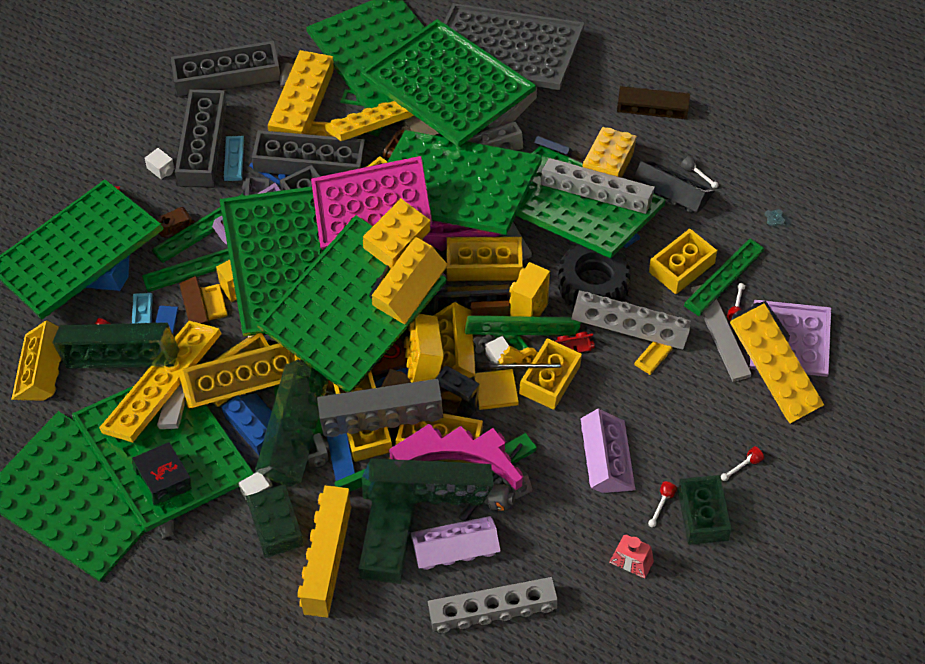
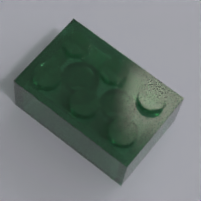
(704, 509)
(274, 521)

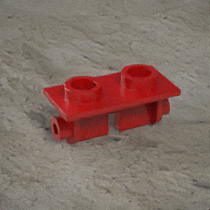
(581, 341)

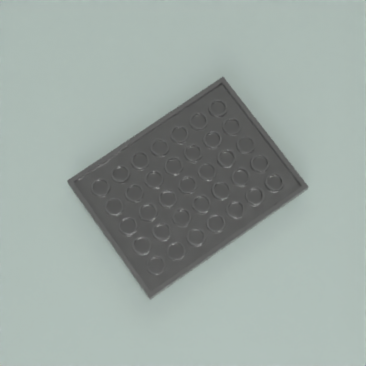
(527, 43)

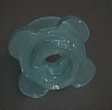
(771, 220)

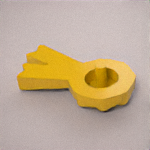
(513, 355)

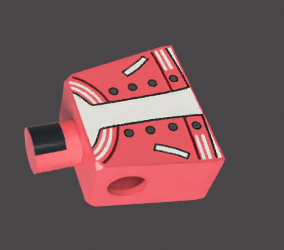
(633, 556)

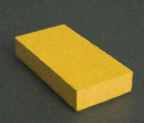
(214, 302)
(652, 357)

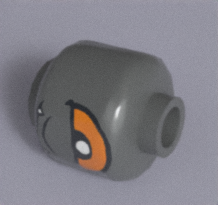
(500, 497)

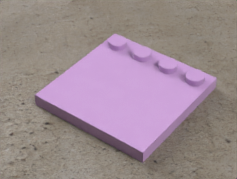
(808, 334)

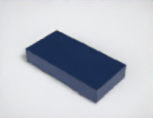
(554, 146)

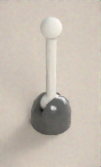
(689, 164)

